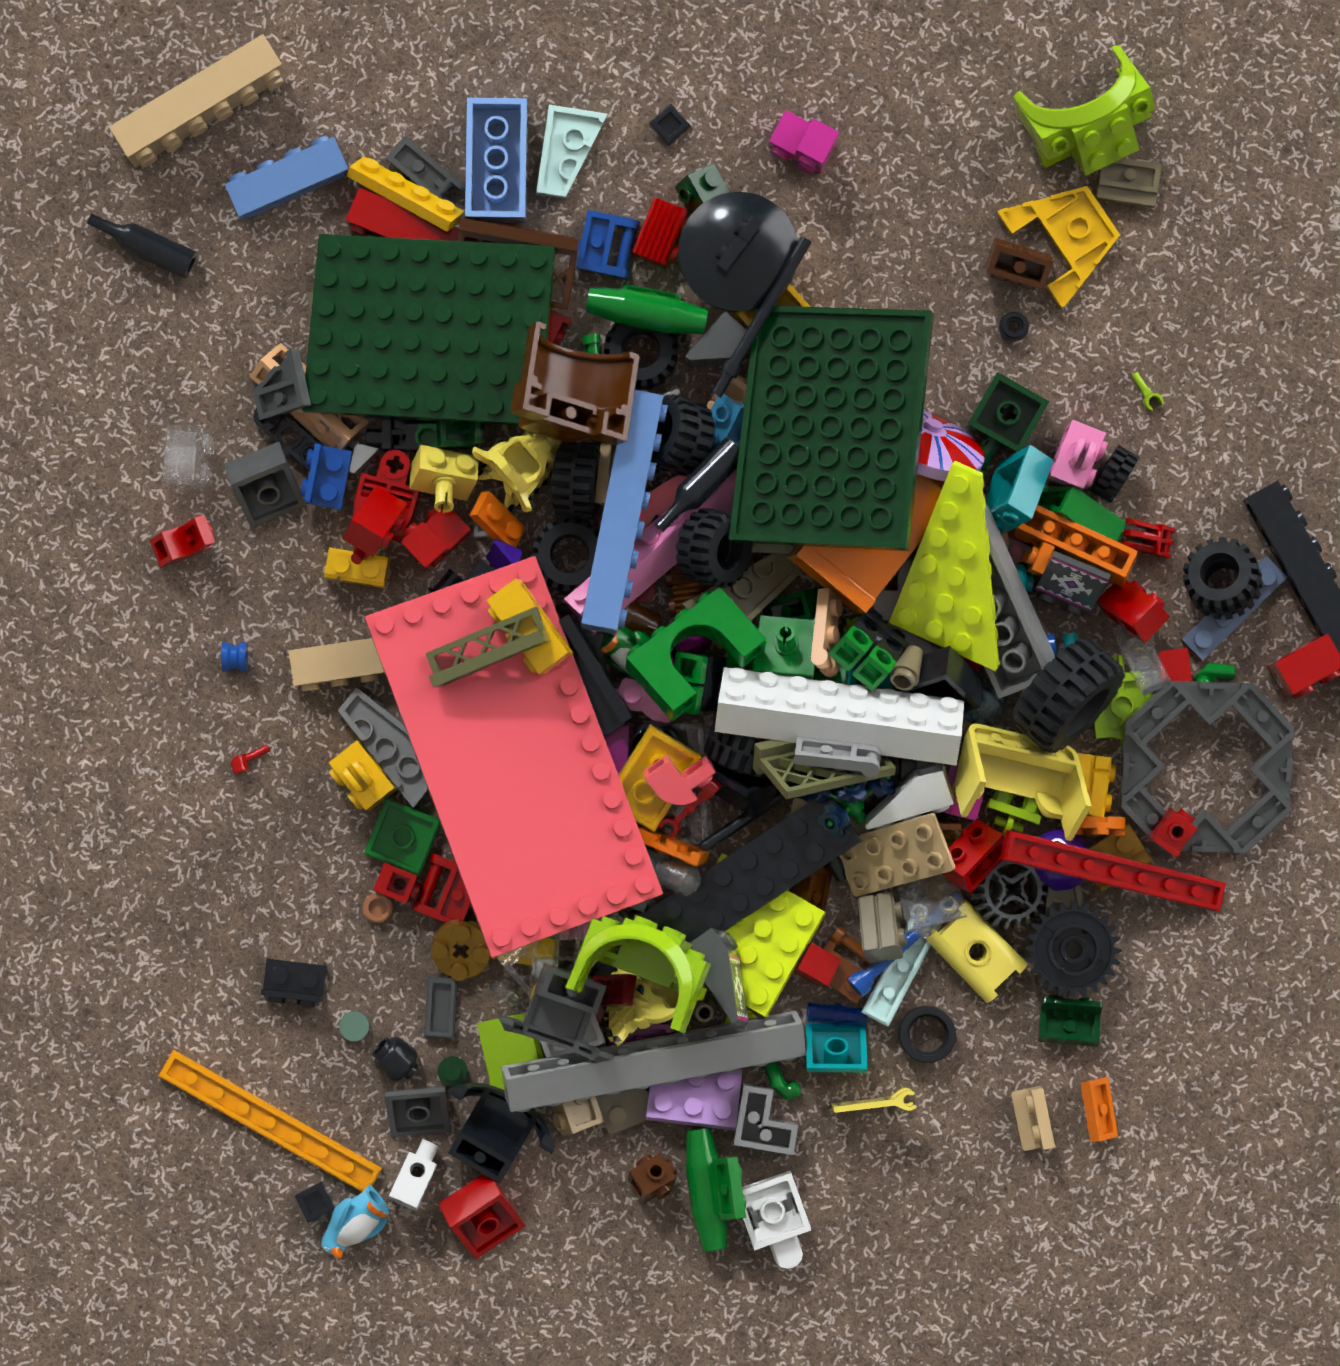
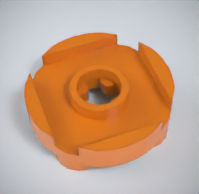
(1102, 826)

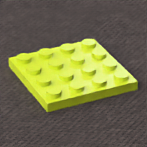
(772, 945)

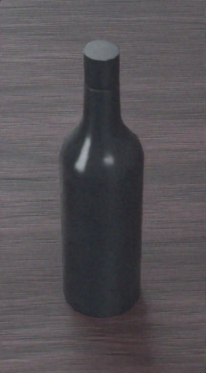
(148, 245)
(702, 482)

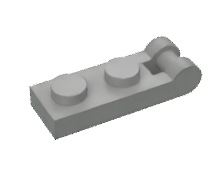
(838, 755)

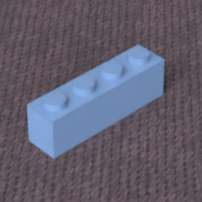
(287, 178)

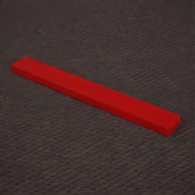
(1112, 870)

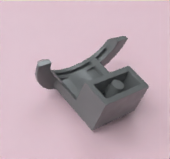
(560, 1014)

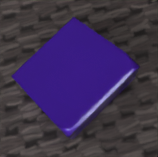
(503, 554)

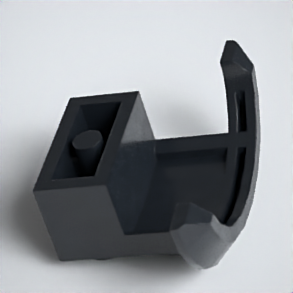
(493, 1133)

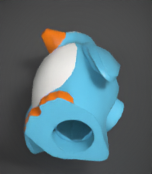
(355, 1221)

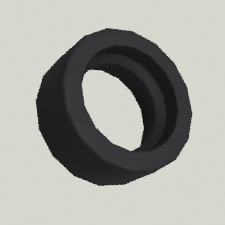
(943, 1018)

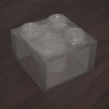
(187, 458)

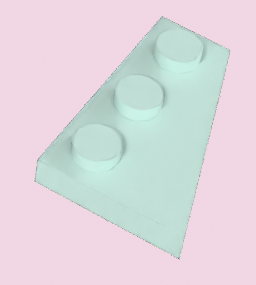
(565, 147)

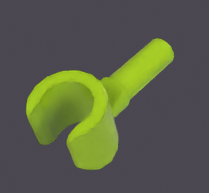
(1146, 392)

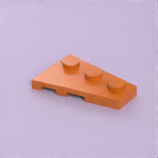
(678, 848)

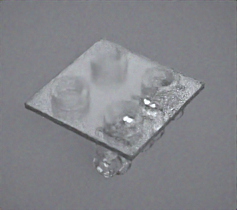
(930, 903)

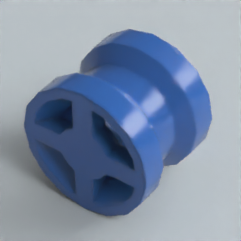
(234, 657)

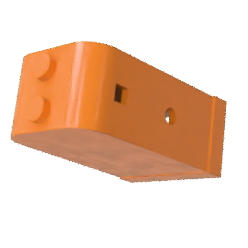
(862, 574)

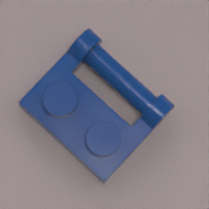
(597, 244)

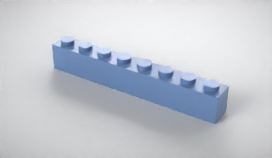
(621, 516)

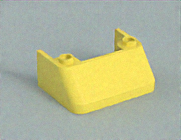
(1020, 767)

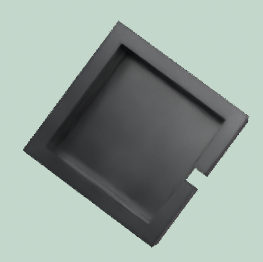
(944, 673)

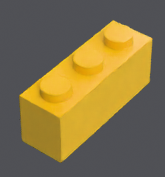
(516, 599)

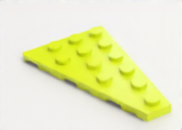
(950, 579)

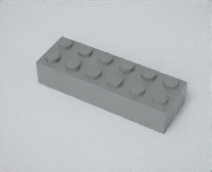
(1021, 638)

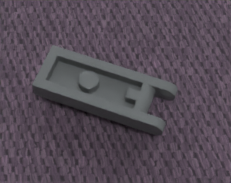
(422, 168)

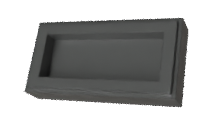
(440, 1007)

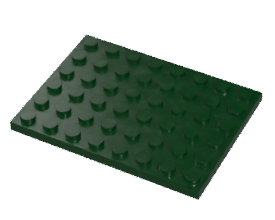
(423, 326)
(832, 428)

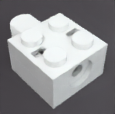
(776, 1218)

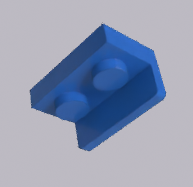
(326, 477)

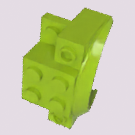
(1094, 131)
(647, 953)

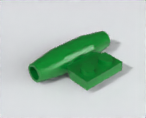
(647, 309)
(712, 1189)

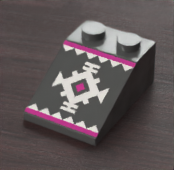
(1070, 584)
(724, 973)

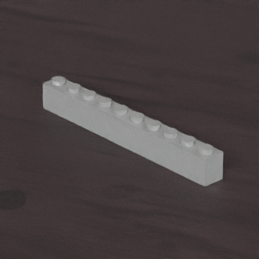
(654, 1061)

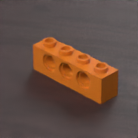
(1078, 543)

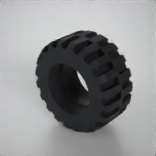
(1068, 695)

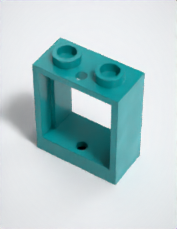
(1017, 487)

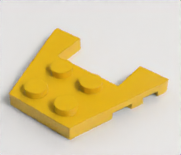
(1076, 228)

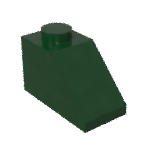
(796, 605)

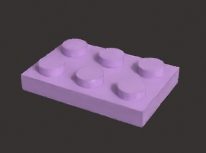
(697, 1101)

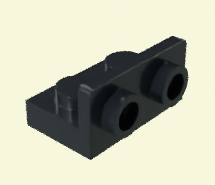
(294, 981)

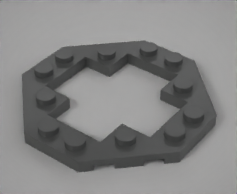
(1210, 702)

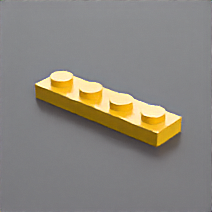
(405, 193)

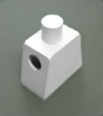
(409, 1189)

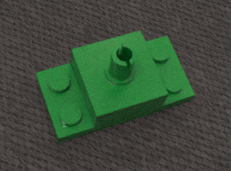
(788, 650)

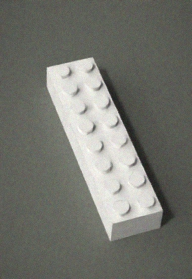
(796, 707)

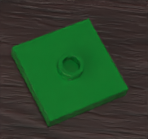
(402, 836)

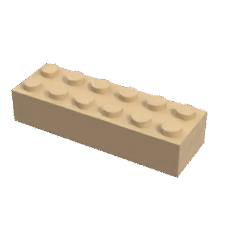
(199, 101)

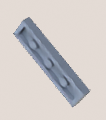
(1211, 632)

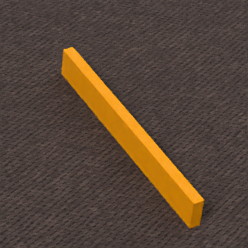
(269, 1121)

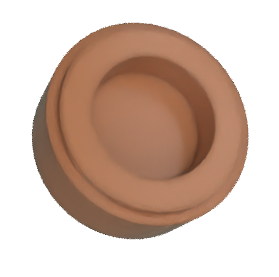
(377, 908)

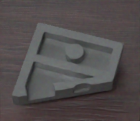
(283, 388)

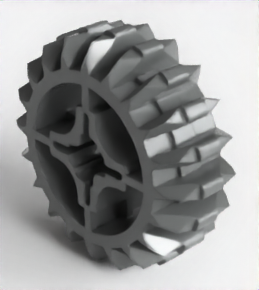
(1018, 897)

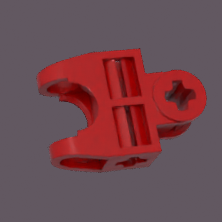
(393, 483)

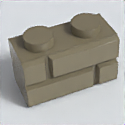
(881, 928)

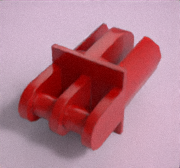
(1155, 539)

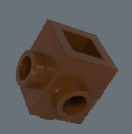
(652, 1178)

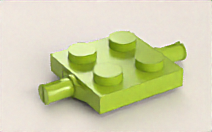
(1120, 707)

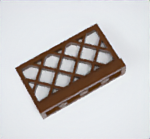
(509, 234)

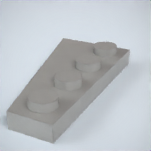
(386, 742)

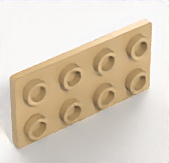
(897, 855)

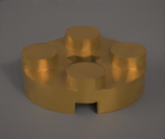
(455, 964)

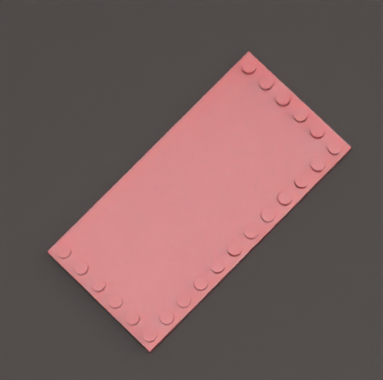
(514, 769)

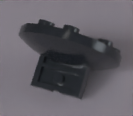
(735, 250)

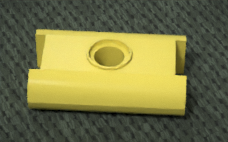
(994, 964)

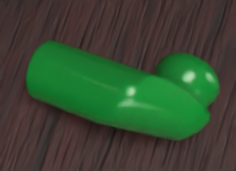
(1212, 672)
(779, 1084)

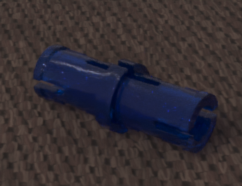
(836, 1014)

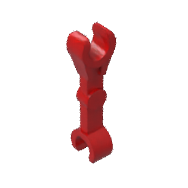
(704, 794)

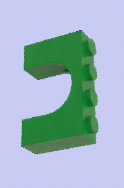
(711, 617)

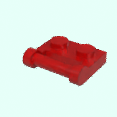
(454, 899)

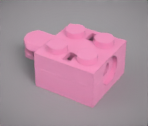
(1076, 456)

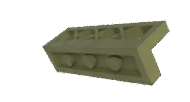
(489, 658)

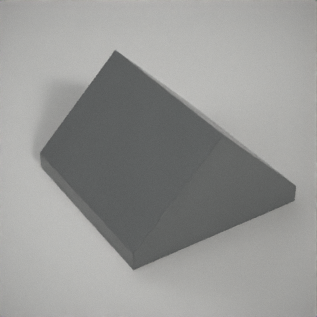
(418, 1110)

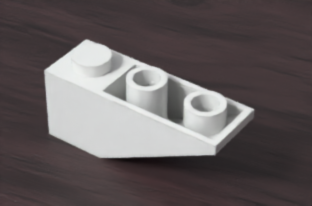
(918, 793)

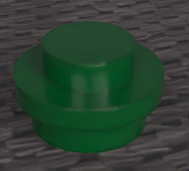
(452, 1071)

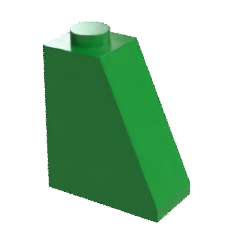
(1082, 509)

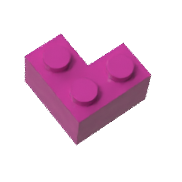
(803, 142)

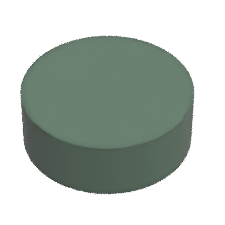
(354, 1026)

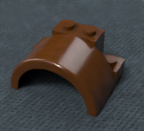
(574, 392)

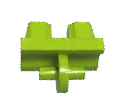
(1001, 803)

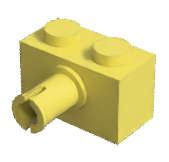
(443, 474)

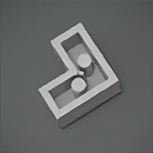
(755, 1127)

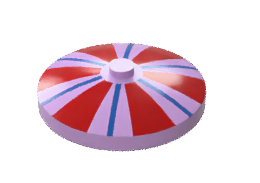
(943, 444)

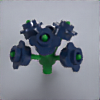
(851, 800)

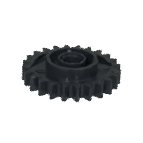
(1050, 943)

